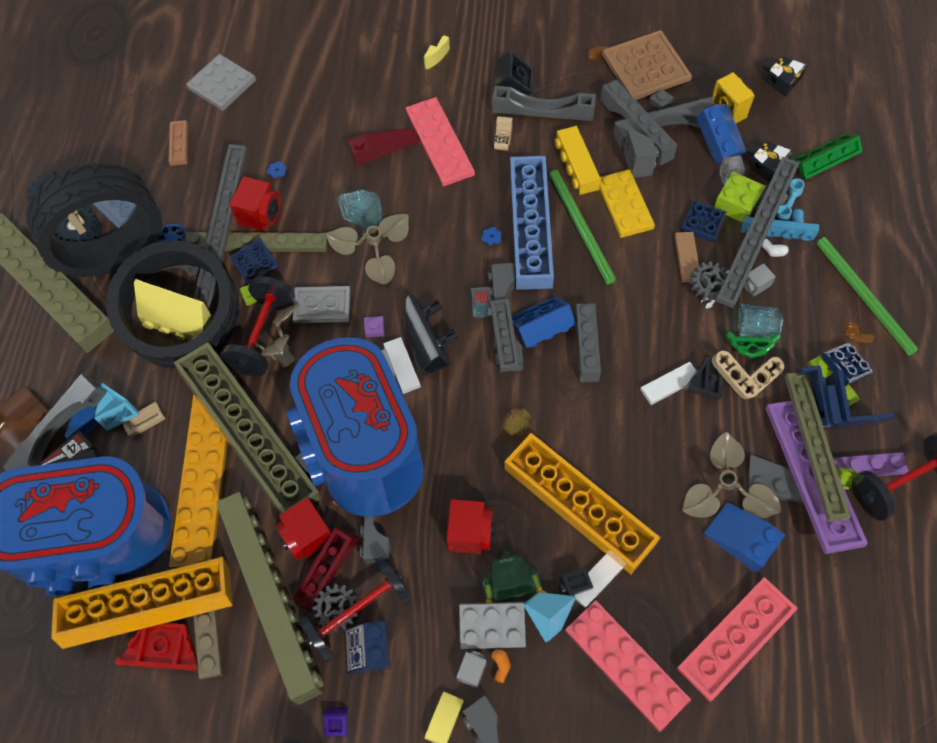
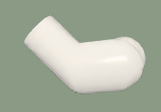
(774, 250)

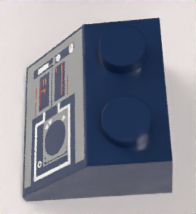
(368, 648)

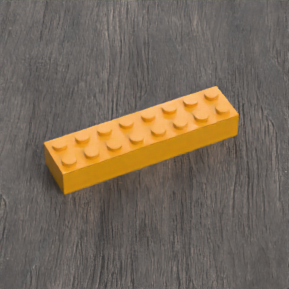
(581, 503)
(141, 603)

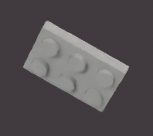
(322, 304)
(492, 625)

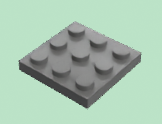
(221, 82)

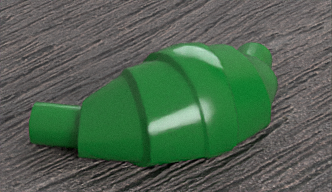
(752, 346)

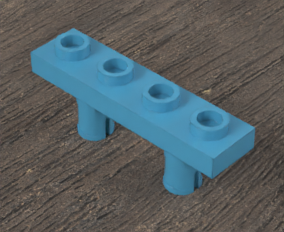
(787, 229)

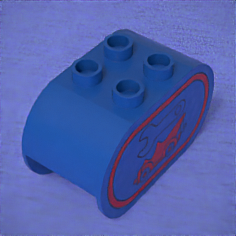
(355, 427)
(79, 524)

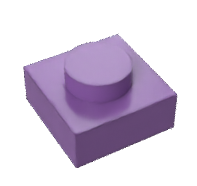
(374, 326)

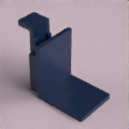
(833, 401)

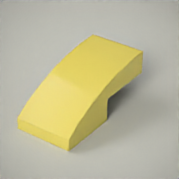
(437, 53)
(444, 718)

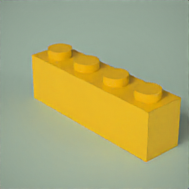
(577, 160)

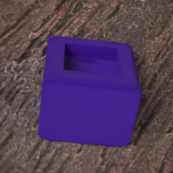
(336, 721)

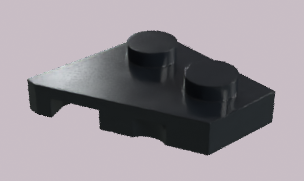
(706, 381)

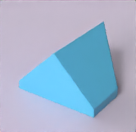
(113, 409)
(549, 612)

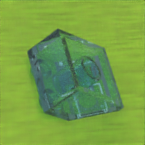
(361, 208)
(759, 321)

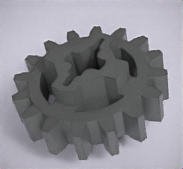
(709, 281)
(341, 601)

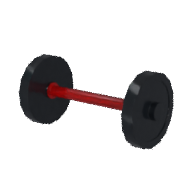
(271, 294)
(875, 495)
(316, 636)

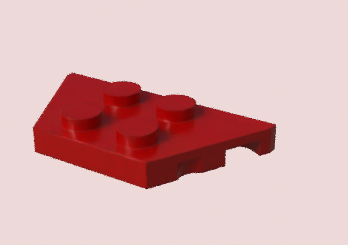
(161, 647)

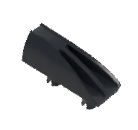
(423, 340)

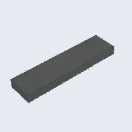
(504, 335)

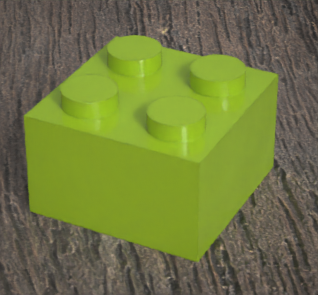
(739, 196)

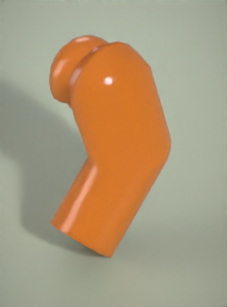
(503, 664)

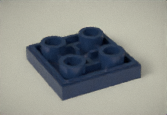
(703, 221)
(254, 260)
(849, 361)

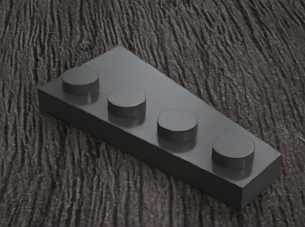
(773, 476)

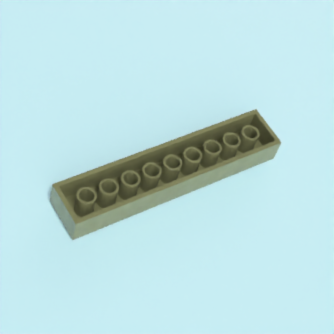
(51, 289)
(245, 429)
(270, 599)

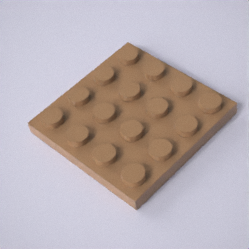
(646, 65)

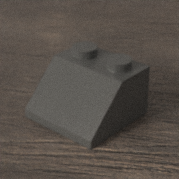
(640, 154)

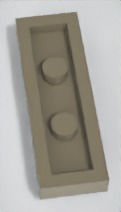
(208, 645)

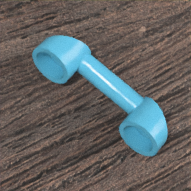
(795, 190)

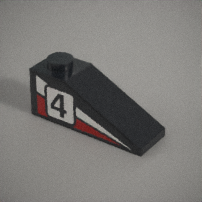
(76, 444)

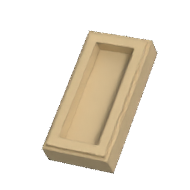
(147, 418)

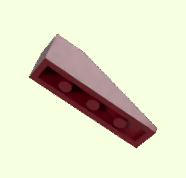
(375, 145)
(326, 566)

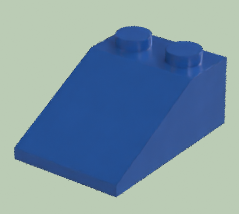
(744, 536)

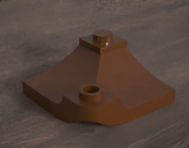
(18, 419)

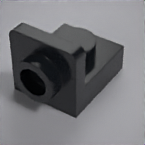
(575, 582)

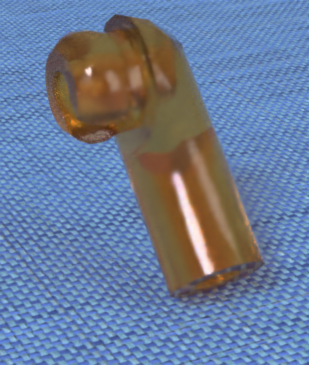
(592, 53)
(857, 336)

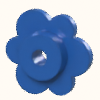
(276, 170)
(491, 236)

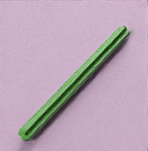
(582, 227)
(867, 296)

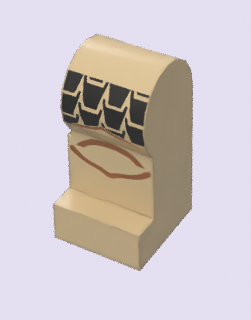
(503, 133)

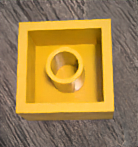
(735, 94)

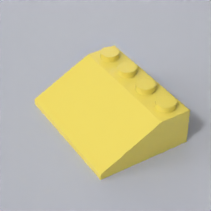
(170, 311)

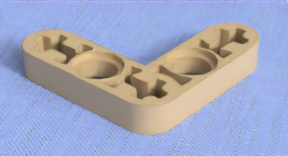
(750, 381)

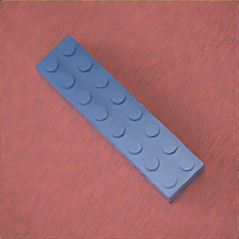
(531, 223)

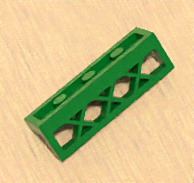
(828, 155)

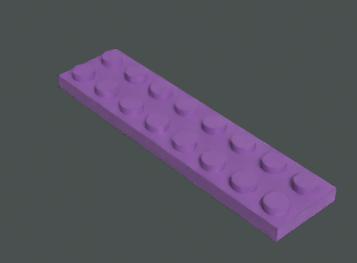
(832, 535)

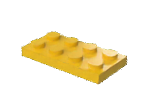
(625, 204)

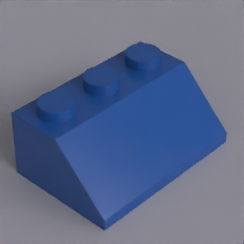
(721, 132)
(542, 322)

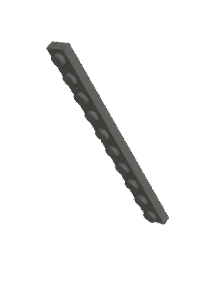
(221, 221)
(757, 233)

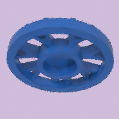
(171, 235)

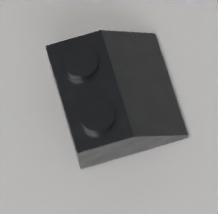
(514, 73)

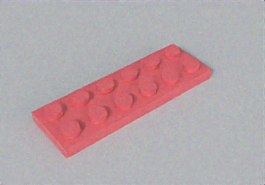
(440, 141)
(736, 639)
(628, 666)

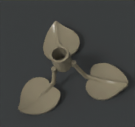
(379, 268)
(279, 349)
(728, 453)

